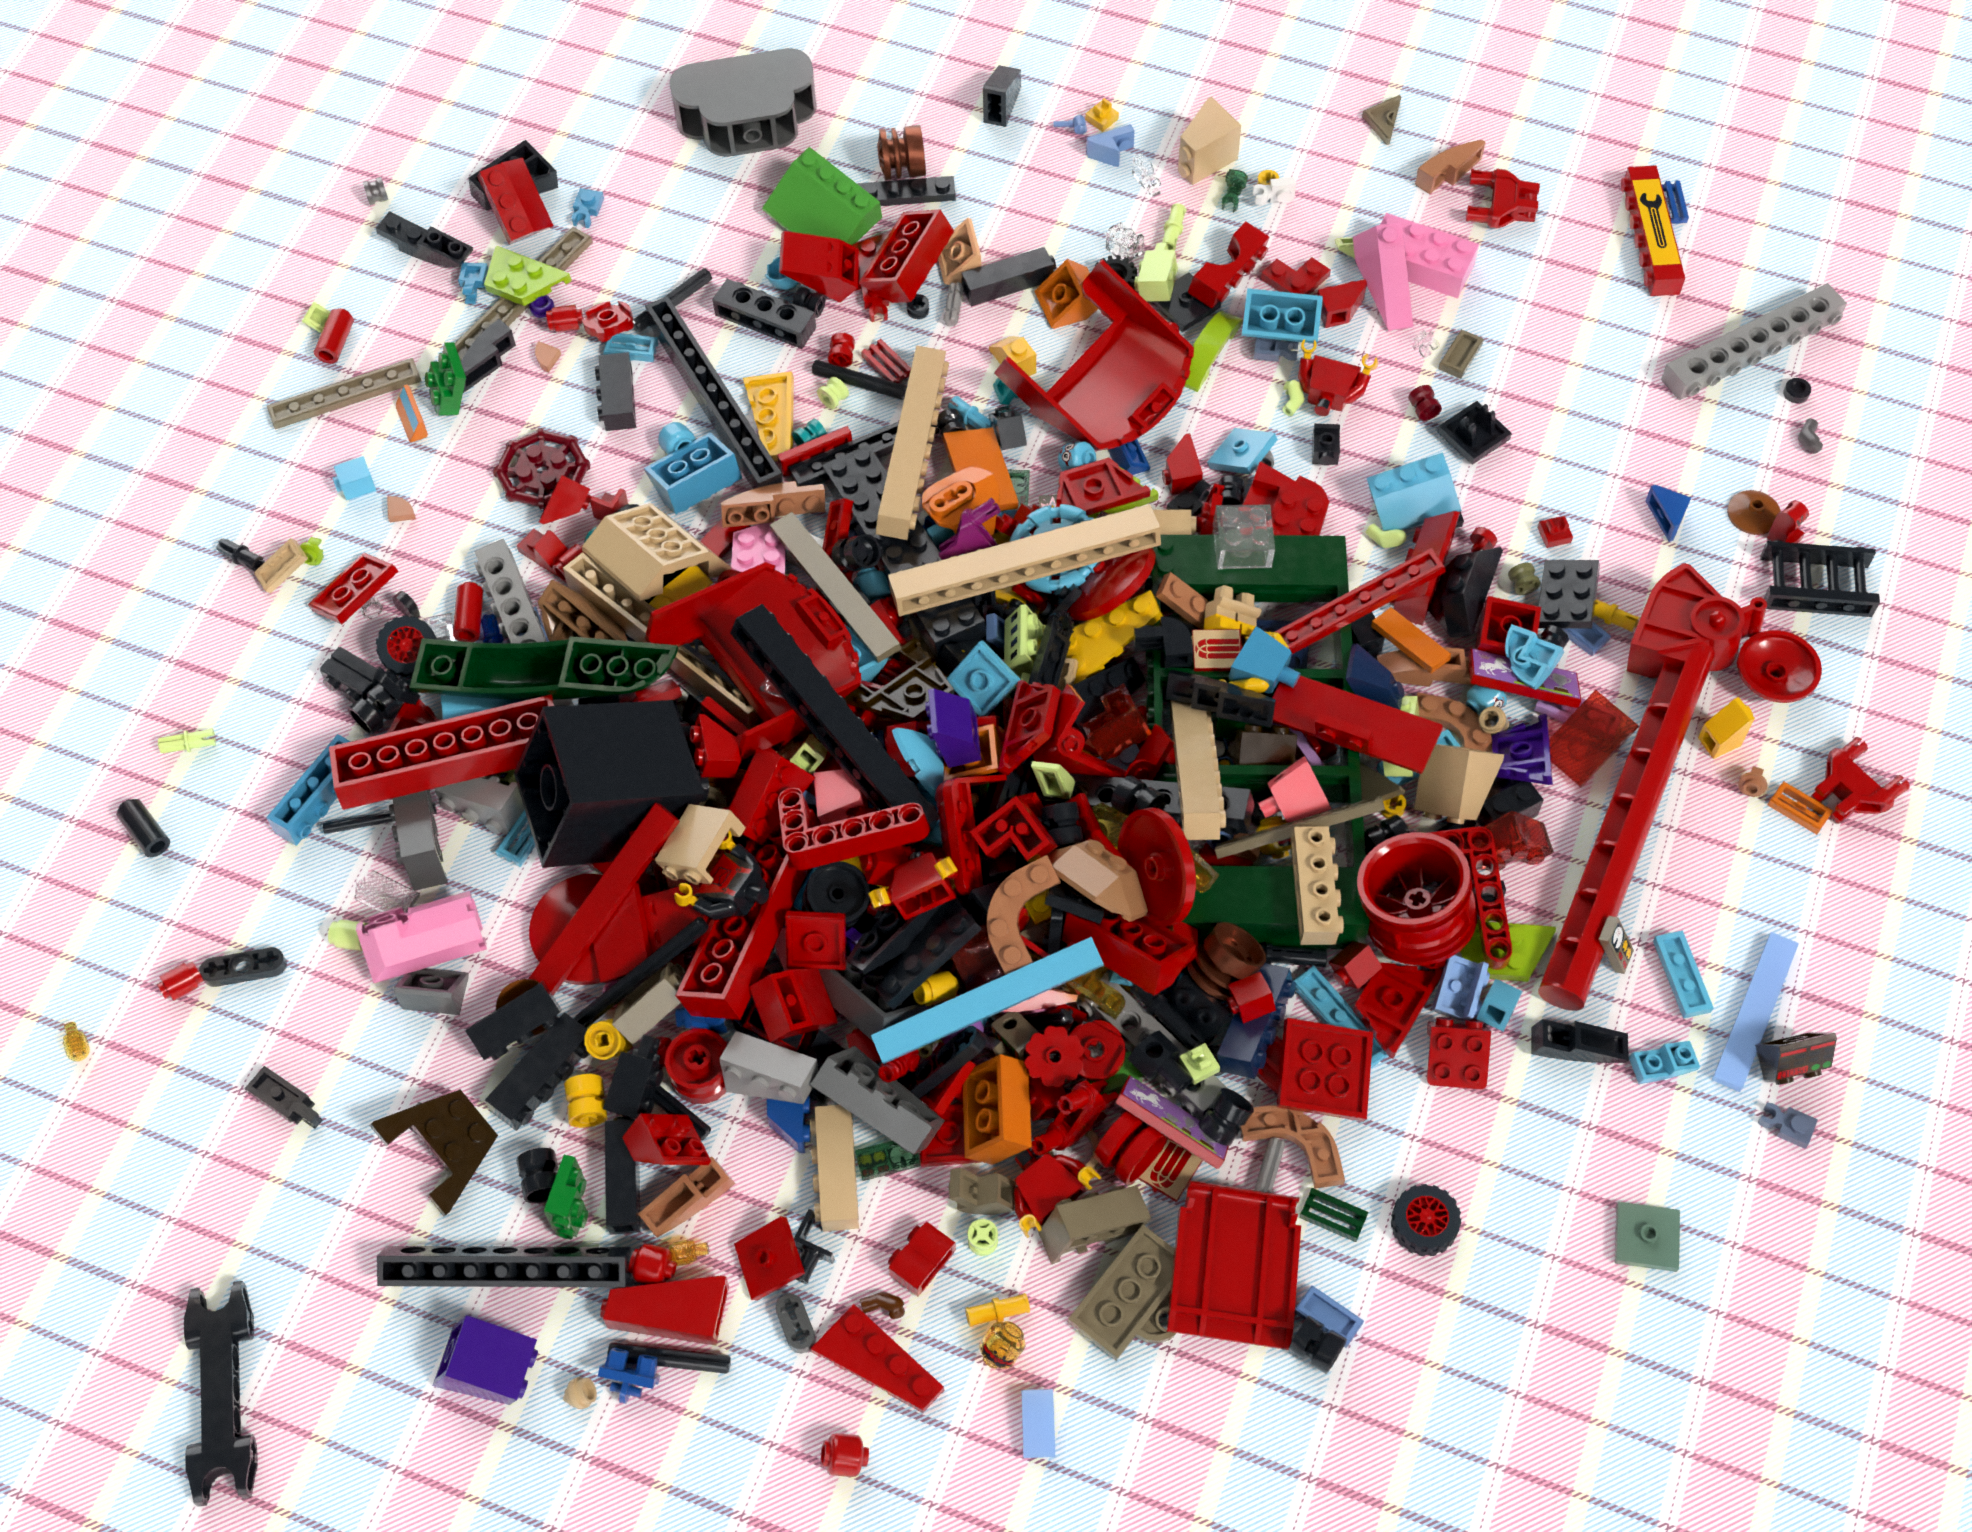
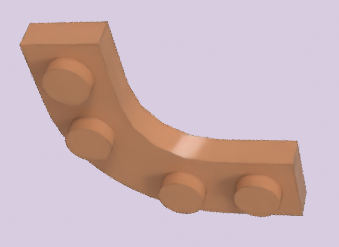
(1457, 718)
(1006, 907)
(1304, 1132)

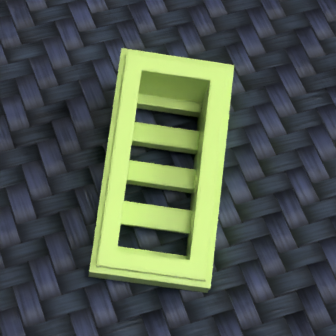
(1053, 780)

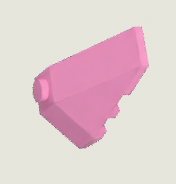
(1383, 264)

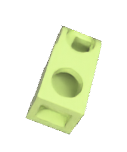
(809, 754)

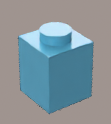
(353, 478)
(1499, 1005)

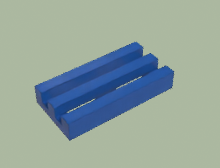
(1676, 187)

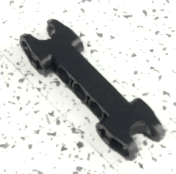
(221, 1444)

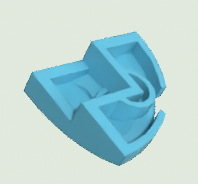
(1531, 657)
(922, 757)

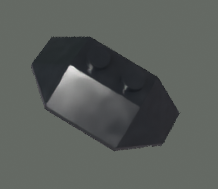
(1464, 591)

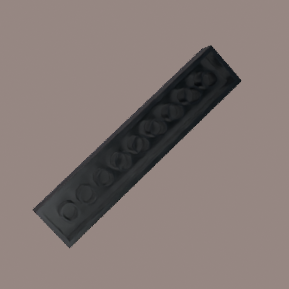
(862, 479)

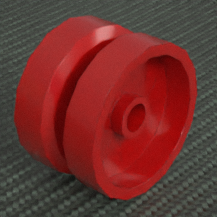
(695, 1065)
(1129, 1147)

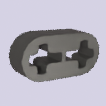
(802, 1321)

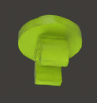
(312, 551)

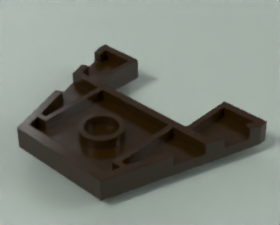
(906, 694)
(452, 1132)

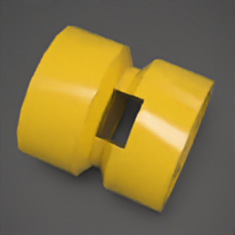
(612, 1040)
(585, 1100)

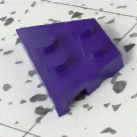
(1525, 752)

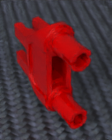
(1510, 198)
(1855, 787)
(1079, 1114)

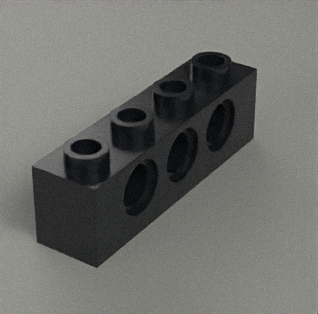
(764, 313)

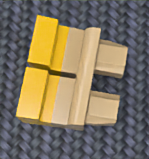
(1230, 613)

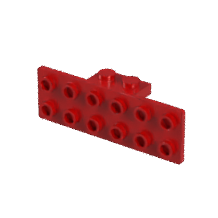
(1357, 723)

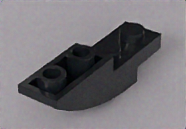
(424, 244)

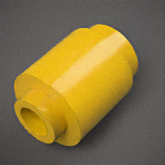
(937, 989)

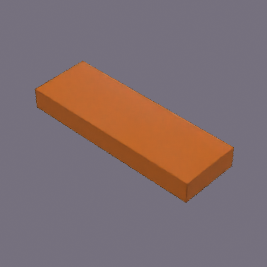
(1411, 640)

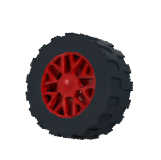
(400, 643)
(1426, 1220)

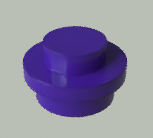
(540, 306)

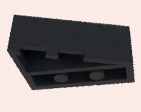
(540, 169)

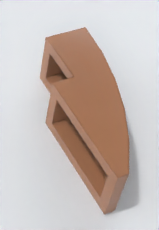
(1449, 165)
(686, 1197)

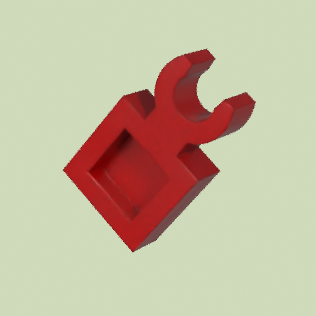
(875, 304)

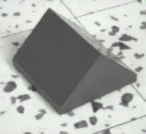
(432, 991)

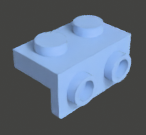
(1461, 988)

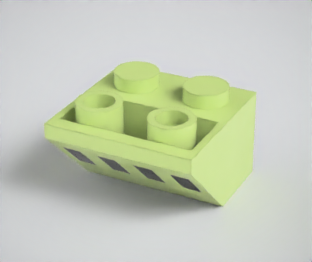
(1022, 640)

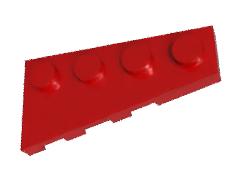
(877, 1359)

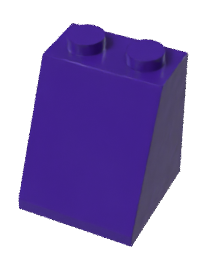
(486, 1361)

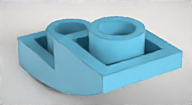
(1664, 1063)

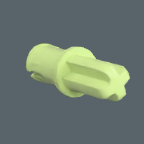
(186, 741)

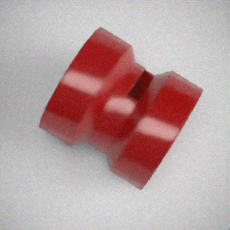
(841, 349)

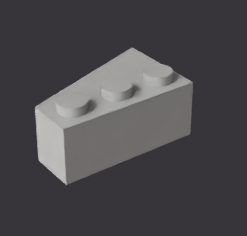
(484, 801)
(766, 1070)

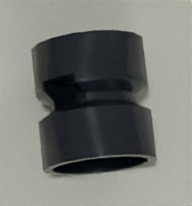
(856, 553)
(367, 715)
(1134, 795)
(1062, 823)
(1387, 828)
(1227, 1113)
(538, 1173)
(1326, 1352)

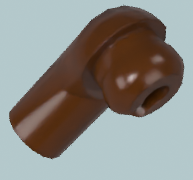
(886, 1301)

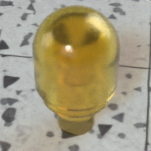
(75, 1043)
(686, 1251)

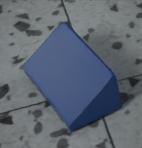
(1130, 457)

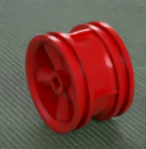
(1424, 929)

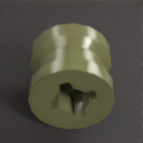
(1524, 578)

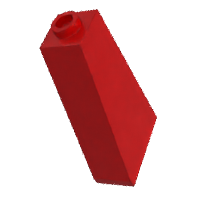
(672, 1310)

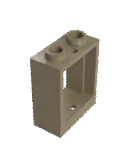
(649, 1002)

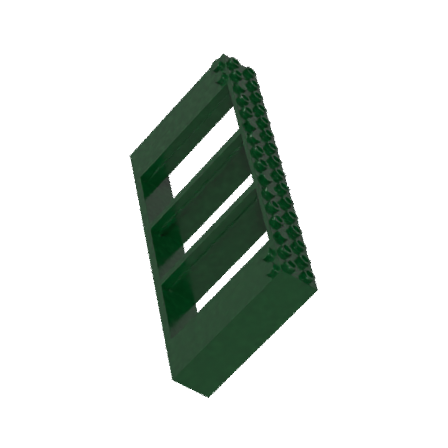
(1264, 896)

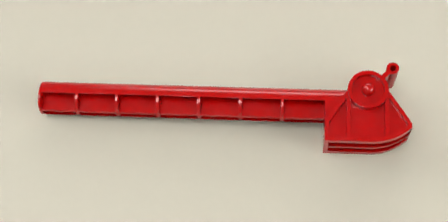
(1678, 640)

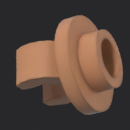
(1753, 782)

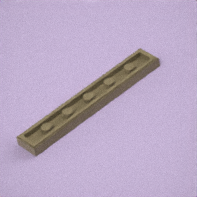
(343, 393)
(1285, 830)

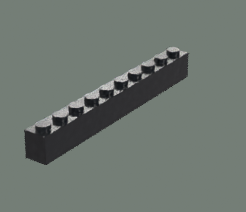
(712, 394)
(826, 713)

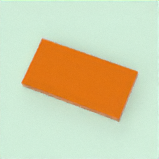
(981, 450)

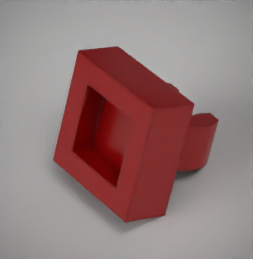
(1555, 531)

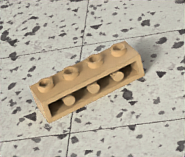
(1315, 885)

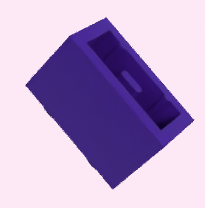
(953, 728)

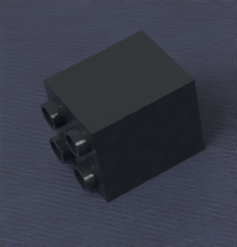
(598, 774)

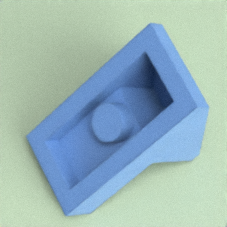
(1108, 145)

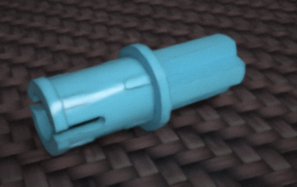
(970, 414)

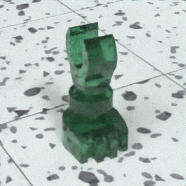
(1236, 182)

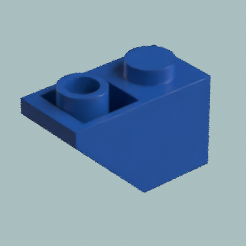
(789, 1121)

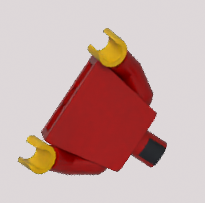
(1332, 382)
(918, 885)
(1045, 1184)

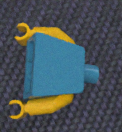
(1263, 663)

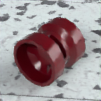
(1426, 405)

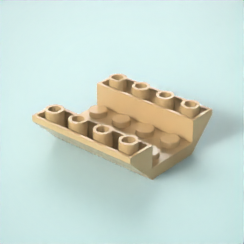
(644, 546)

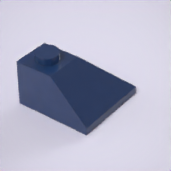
(1372, 680)

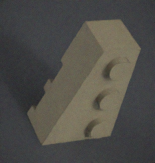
(1093, 1220)

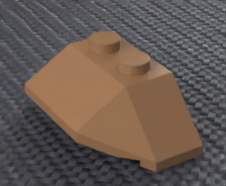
(573, 615)
(1101, 878)

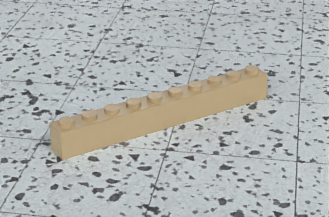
(911, 443)
(1024, 559)
(632, 615)
(1197, 772)

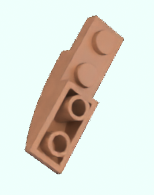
(774, 500)
(1409, 672)

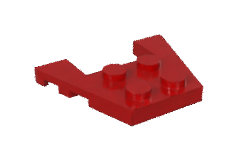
(1296, 506)

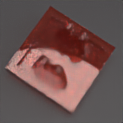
(978, 961)

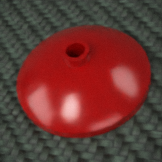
(1782, 655)

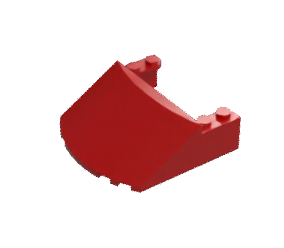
(1121, 380)
(799, 611)

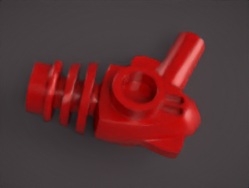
(898, 1067)

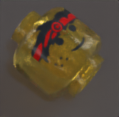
(1002, 1345)

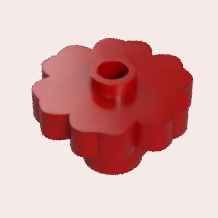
(1039, 1064)

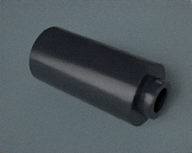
(143, 827)

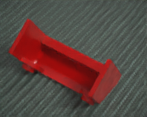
(1067, 745)
(955, 823)

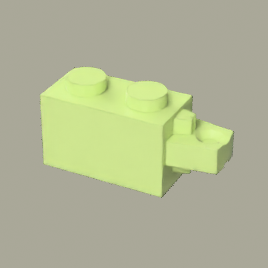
(1157, 274)

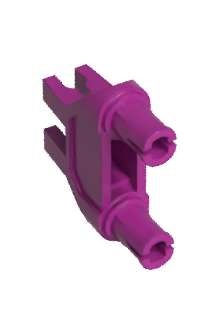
(970, 532)

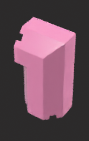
(422, 938)

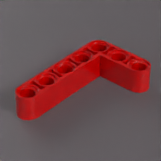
(846, 838)
(1484, 884)

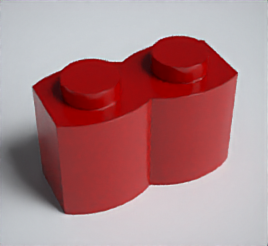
(921, 1258)

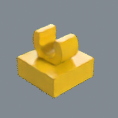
(1102, 115)

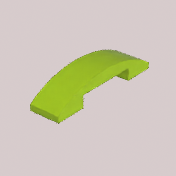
(1209, 345)

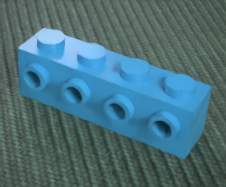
(306, 800)

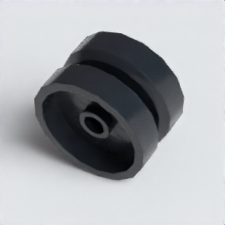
(844, 883)

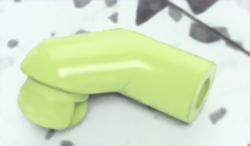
(1296, 396)
(1388, 538)

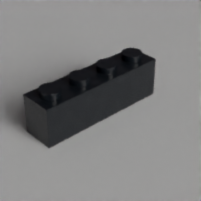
(539, 1072)

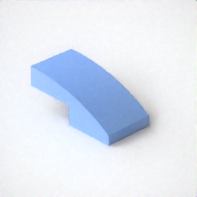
(1038, 1423)

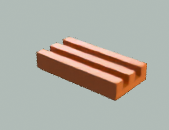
(1798, 810)

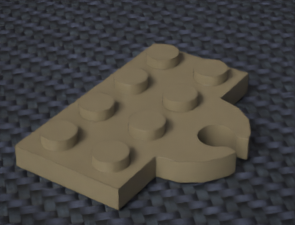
(1129, 1297)

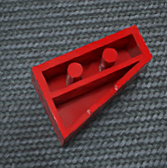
(759, 791)

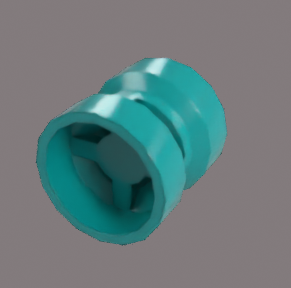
(812, 431)

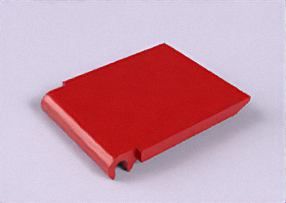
(1235, 1266)

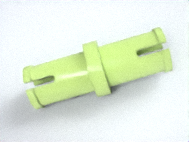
(1173, 226)

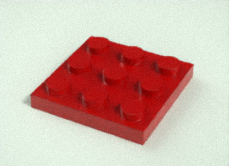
(1325, 1069)

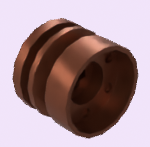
(902, 152)
(1224, 958)

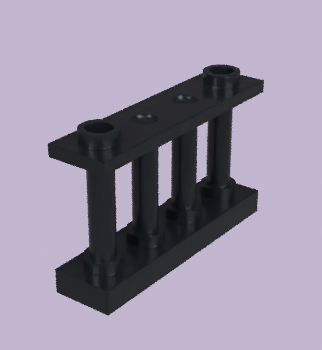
(1820, 600)

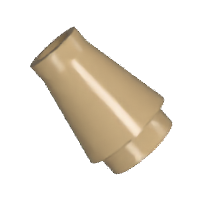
(1489, 718)

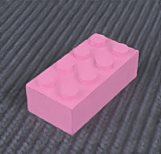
(1435, 257)

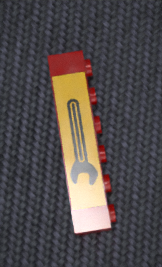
(1653, 231)

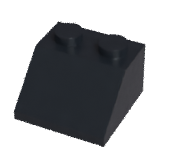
(1509, 796)

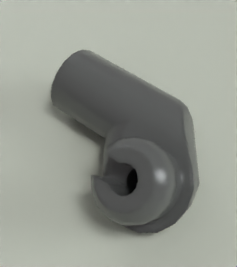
(1808, 438)

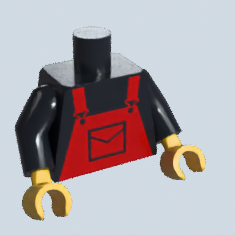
(734, 888)

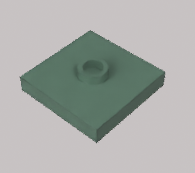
(1647, 1236)

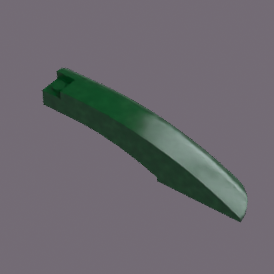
(532, 670)

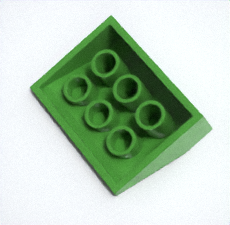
(822, 201)

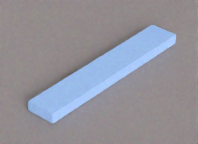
(1755, 1012)

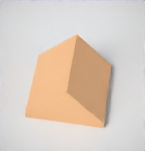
(960, 253)

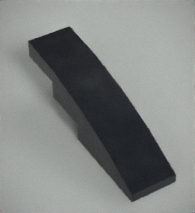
(1221, 697)

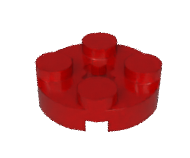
(608, 320)
(1112, 1045)

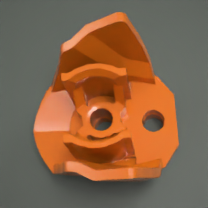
(958, 492)

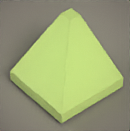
(1345, 245)
(316, 317)

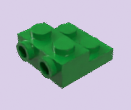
(446, 381)
(564, 1205)

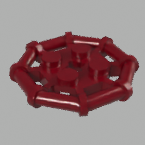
(537, 457)

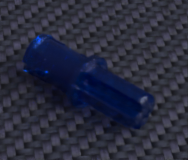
(491, 629)

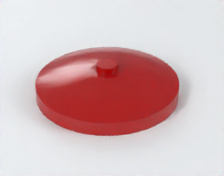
(1112, 584)
(1163, 864)
(554, 914)

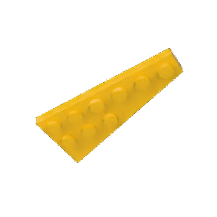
(1106, 636)

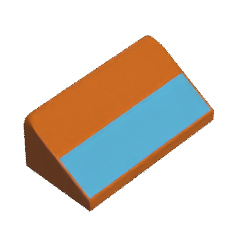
(410, 415)

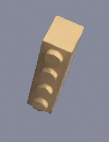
(836, 1168)

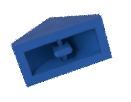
(1667, 509)

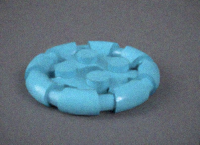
(1042, 520)

